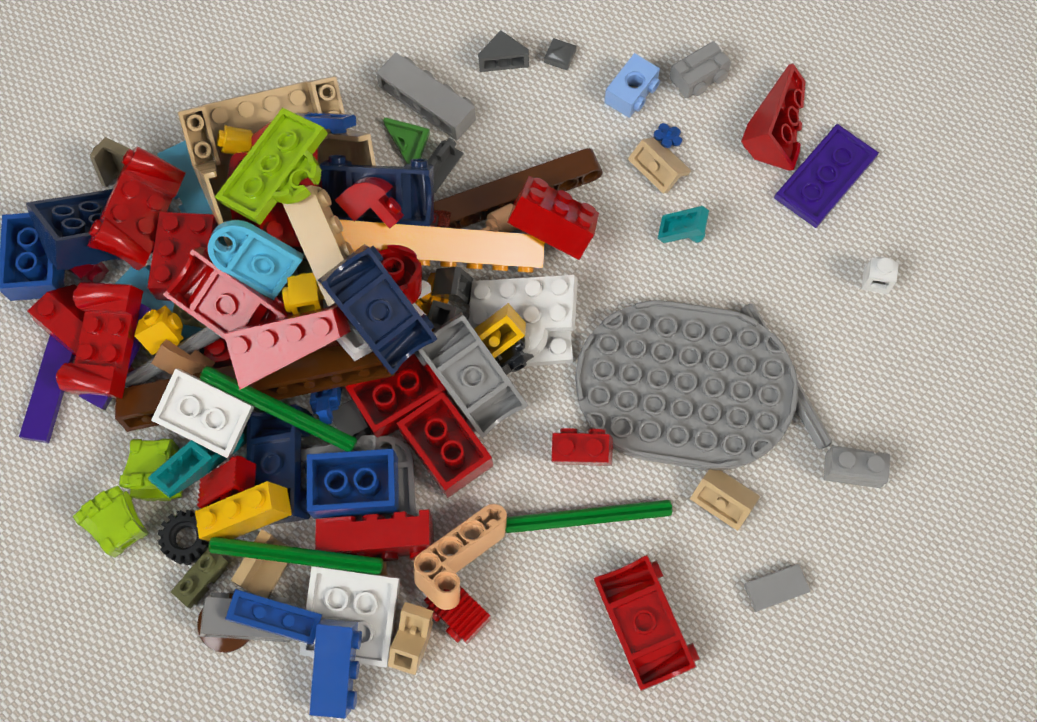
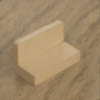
(658, 164)
(725, 498)
(260, 575)

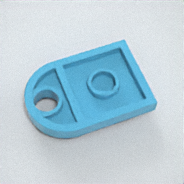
(253, 257)

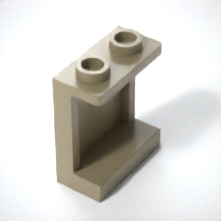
(107, 160)

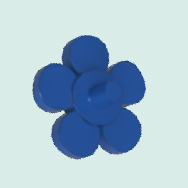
(668, 136)

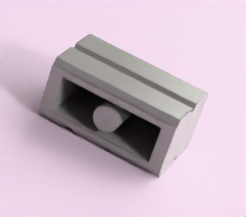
(700, 70)
(856, 467)

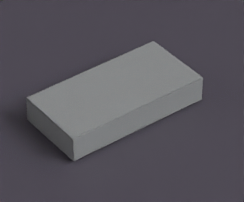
(777, 587)

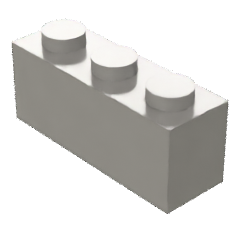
(214, 623)

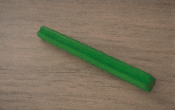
(279, 409)
(588, 516)
(295, 555)

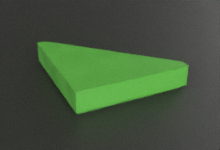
(408, 138)

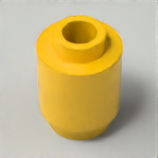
(234, 139)

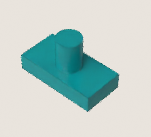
(684, 224)

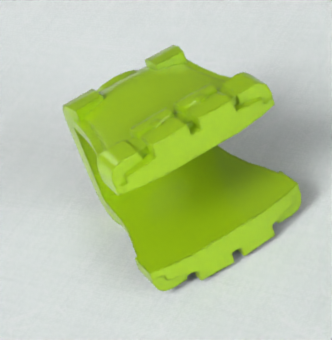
(143, 460)
(112, 521)

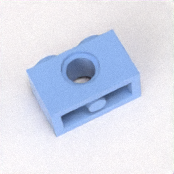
(635, 73)

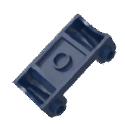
(411, 187)
(377, 307)
(277, 456)

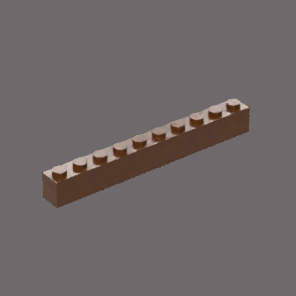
(312, 373)

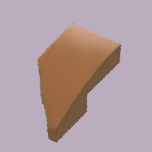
(172, 357)

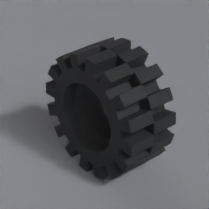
(169, 534)

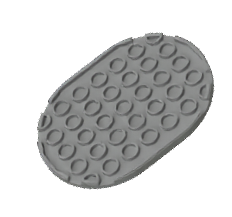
(687, 385)

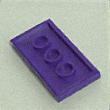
(826, 175)

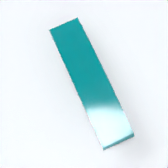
(189, 466)

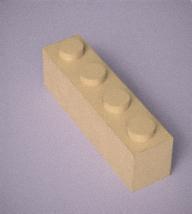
(319, 233)

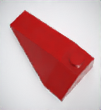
(774, 126)
(60, 317)

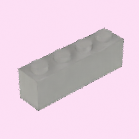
(426, 95)

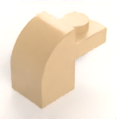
(411, 638)

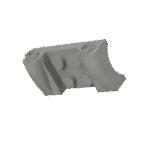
(471, 375)

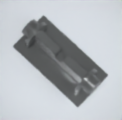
(444, 160)

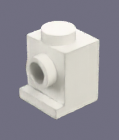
(881, 270)

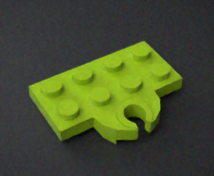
(275, 167)

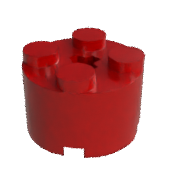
(404, 269)

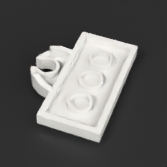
(542, 302)

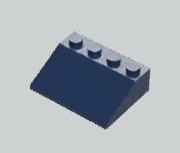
(65, 227)

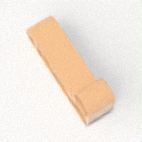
(485, 527)

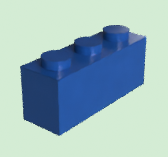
(335, 668)

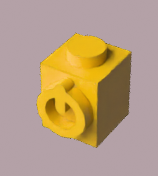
(302, 294)
(157, 327)

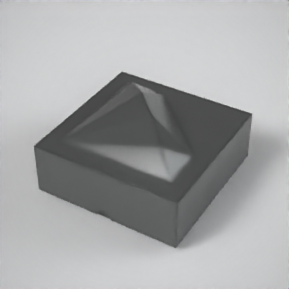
(560, 54)

